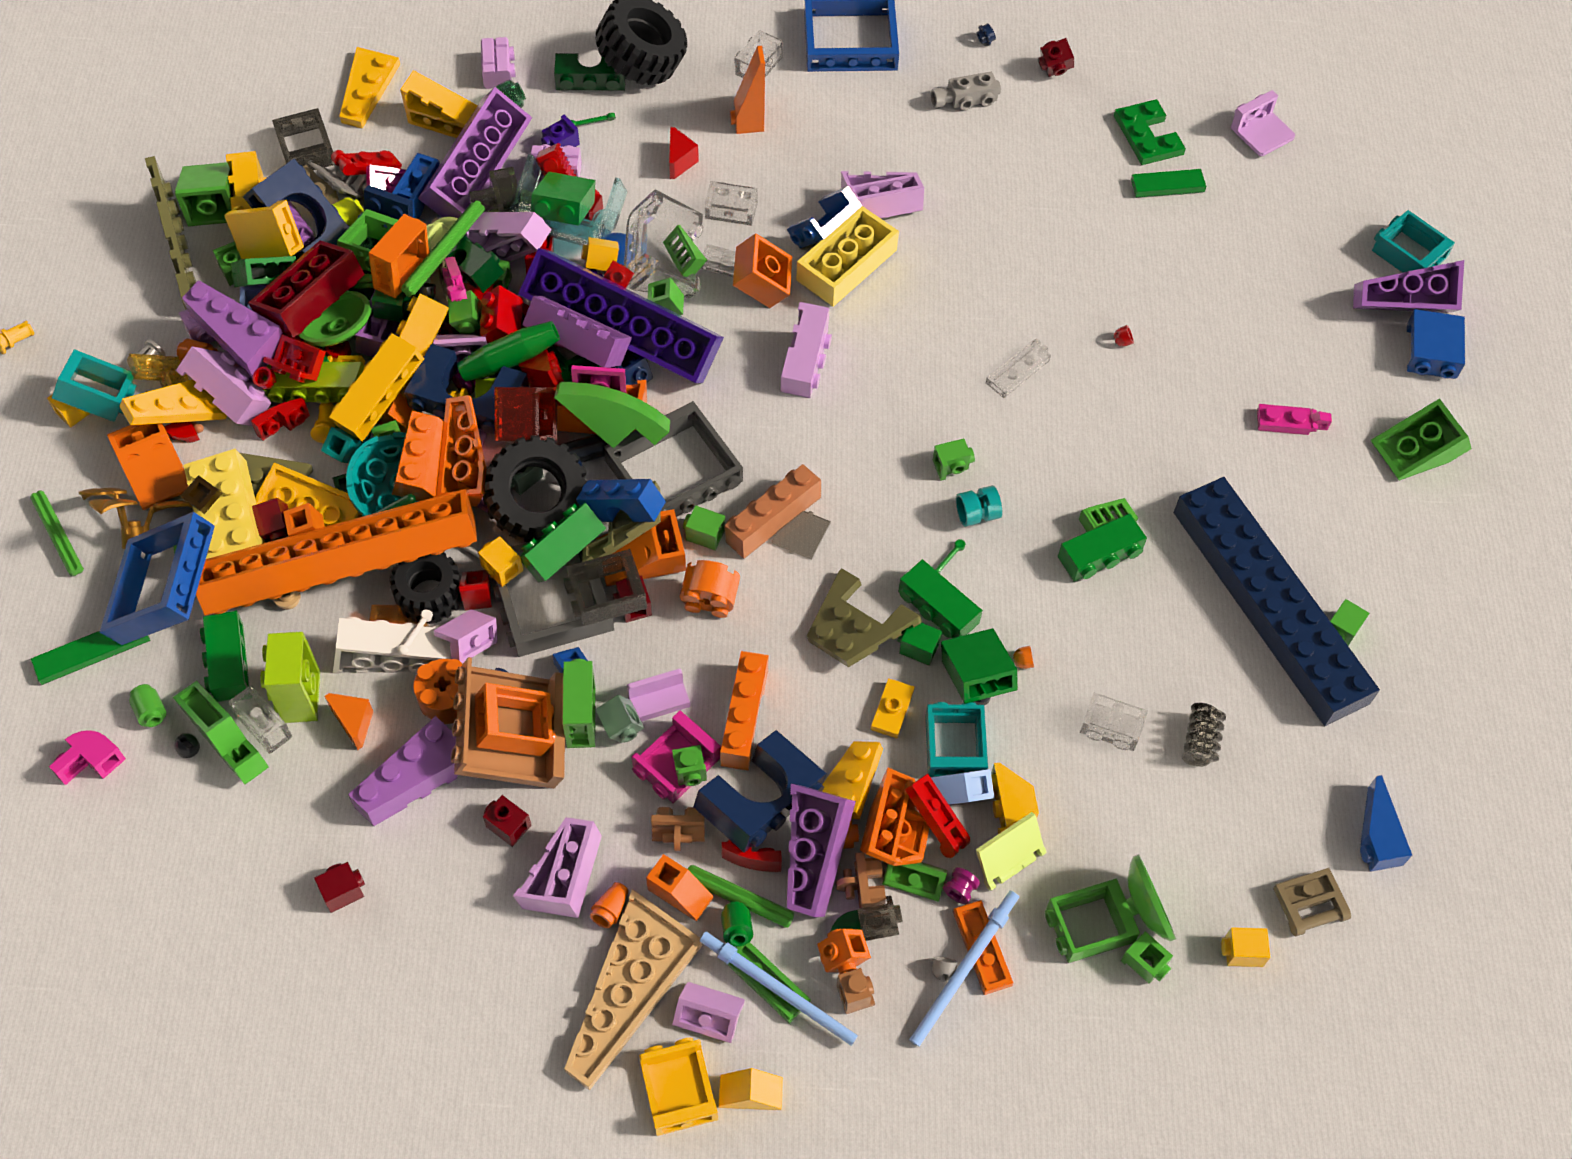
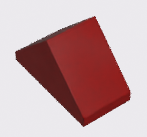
(682, 153)
(475, 590)

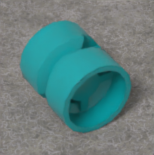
(980, 505)

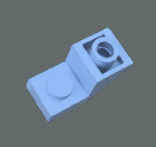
(965, 786)

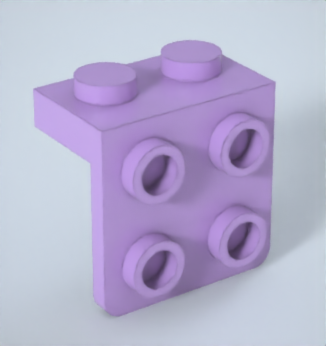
(1260, 126)

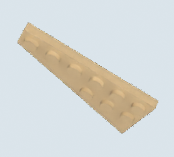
(636, 974)

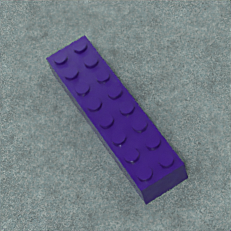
(654, 330)

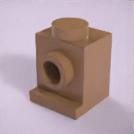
(855, 990)

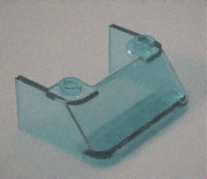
(601, 225)

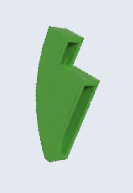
(612, 412)
(221, 732)

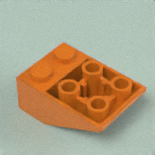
(149, 463)
(656, 550)

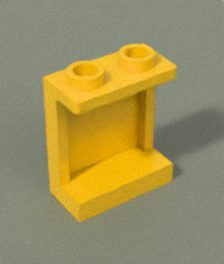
(264, 231)
(678, 1086)

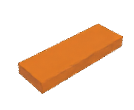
(990, 966)

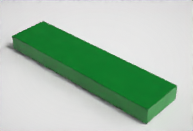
(78, 655)

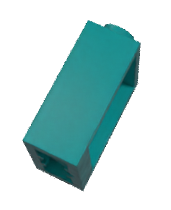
(1420, 232)
(88, 398)
(965, 713)

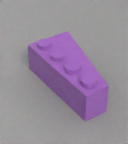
(1424, 289)
(235, 327)
(407, 774)
(815, 847)

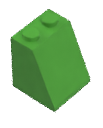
(204, 193)

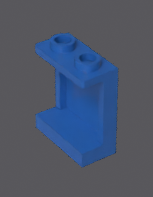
(838, 208)
(1436, 344)

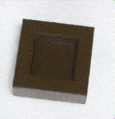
(201, 494)

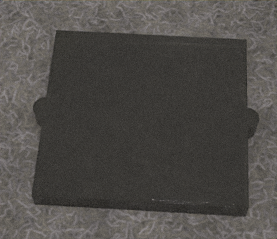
(802, 534)

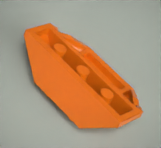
(894, 825)

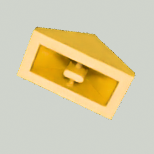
(750, 1090)

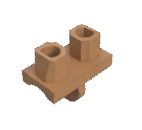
(678, 828)
(864, 870)

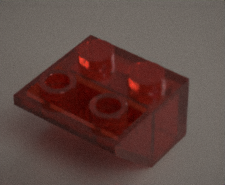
(525, 413)

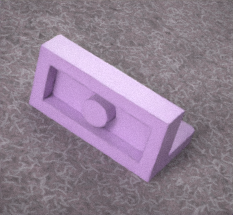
(468, 634)
(658, 695)
(708, 1012)

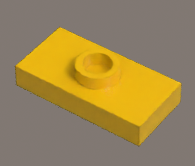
(892, 708)

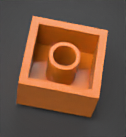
(762, 270)

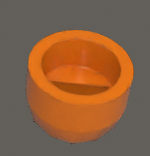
(1023, 657)

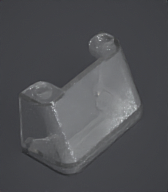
(644, 247)

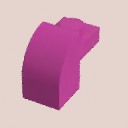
(87, 749)

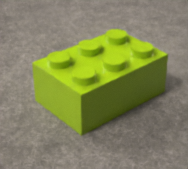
(291, 677)

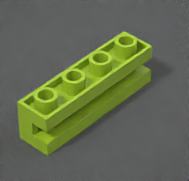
(330, 385)

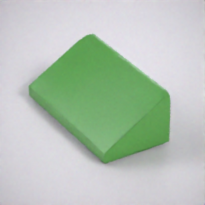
(917, 879)

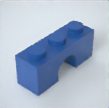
(634, 496)

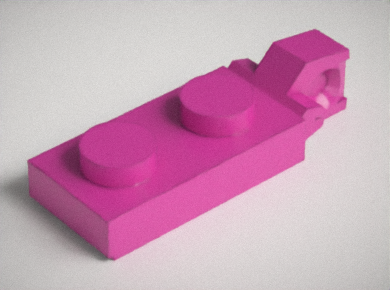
(453, 280)
(1291, 419)

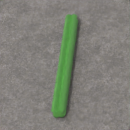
(442, 248)

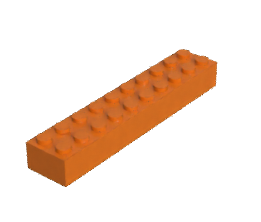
(336, 552)

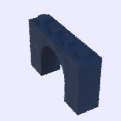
(295, 185)
(429, 385)
(749, 821)

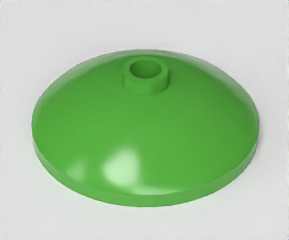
(338, 321)
(1146, 901)

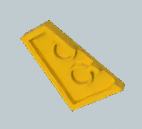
(855, 774)

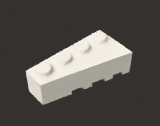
(375, 645)

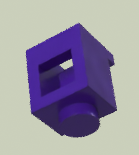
(561, 132)

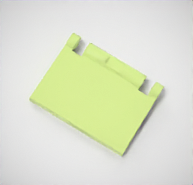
(1010, 851)

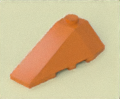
(750, 97)
(461, 452)

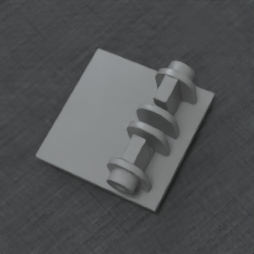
(352, 184)

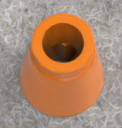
(609, 906)

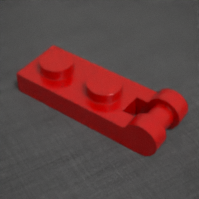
(357, 162)
(938, 816)

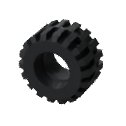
(440, 599)

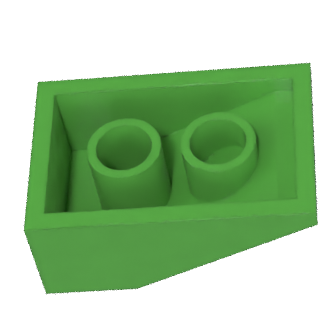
(1422, 441)

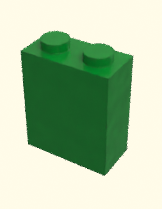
(563, 198)
(259, 270)
(979, 665)

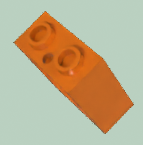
(398, 255)
(486, 717)

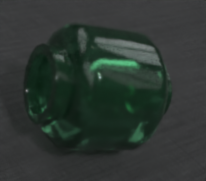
(512, 91)

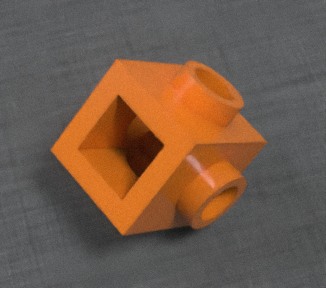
(843, 950)

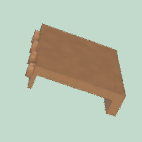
(502, 765)

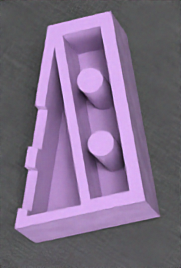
(888, 194)
(509, 233)
(806, 351)
(226, 382)
(563, 872)

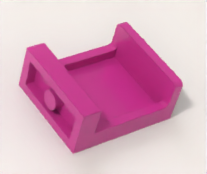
(657, 760)

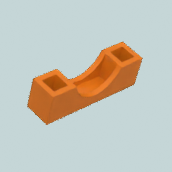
(744, 710)

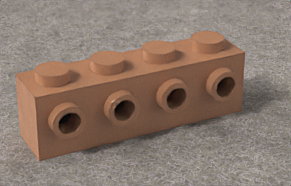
(772, 510)

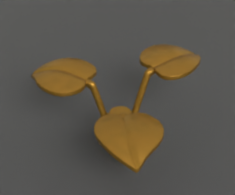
(128, 528)

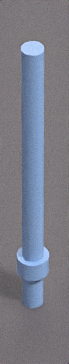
(997, 920)
(729, 954)

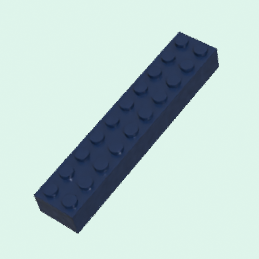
(1275, 601)

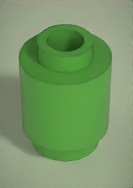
(147, 705)

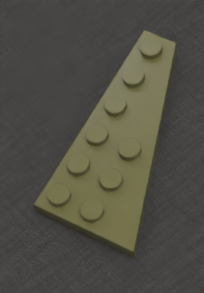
(172, 227)

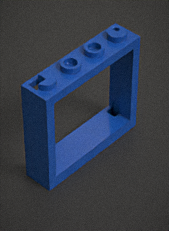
(851, 58)
(193, 538)

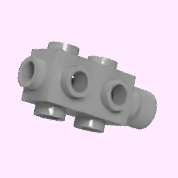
(968, 91)

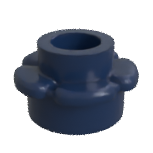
(986, 34)

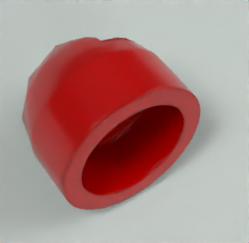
(1123, 336)
(259, 374)

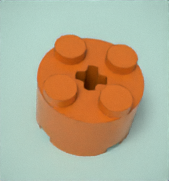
(709, 588)
(437, 689)

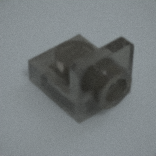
(880, 920)

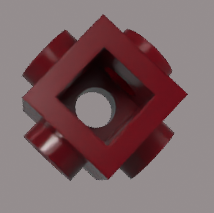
(1056, 57)

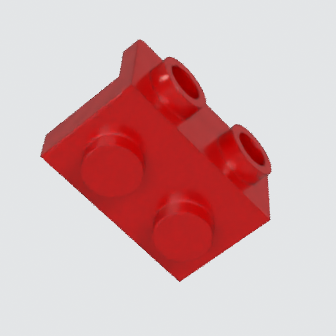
(296, 358)

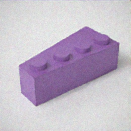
(580, 333)

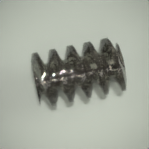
(1203, 735)

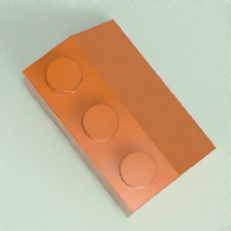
(420, 457)

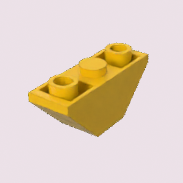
(1013, 796)

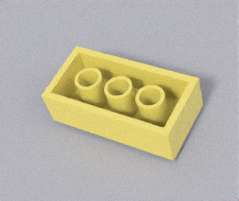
(847, 256)
(233, 510)

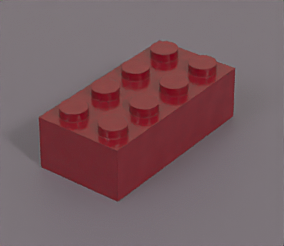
(308, 287)

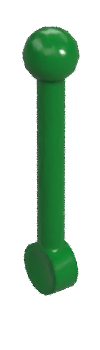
(610, 116)
(959, 546)

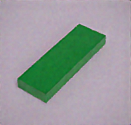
(1168, 183)

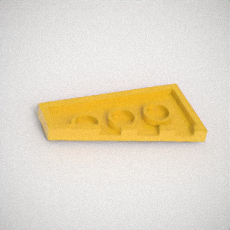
(366, 84)
(171, 405)

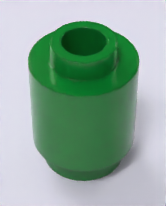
(736, 924)

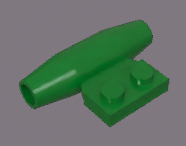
(508, 351)

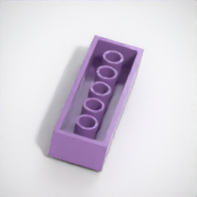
(476, 151)

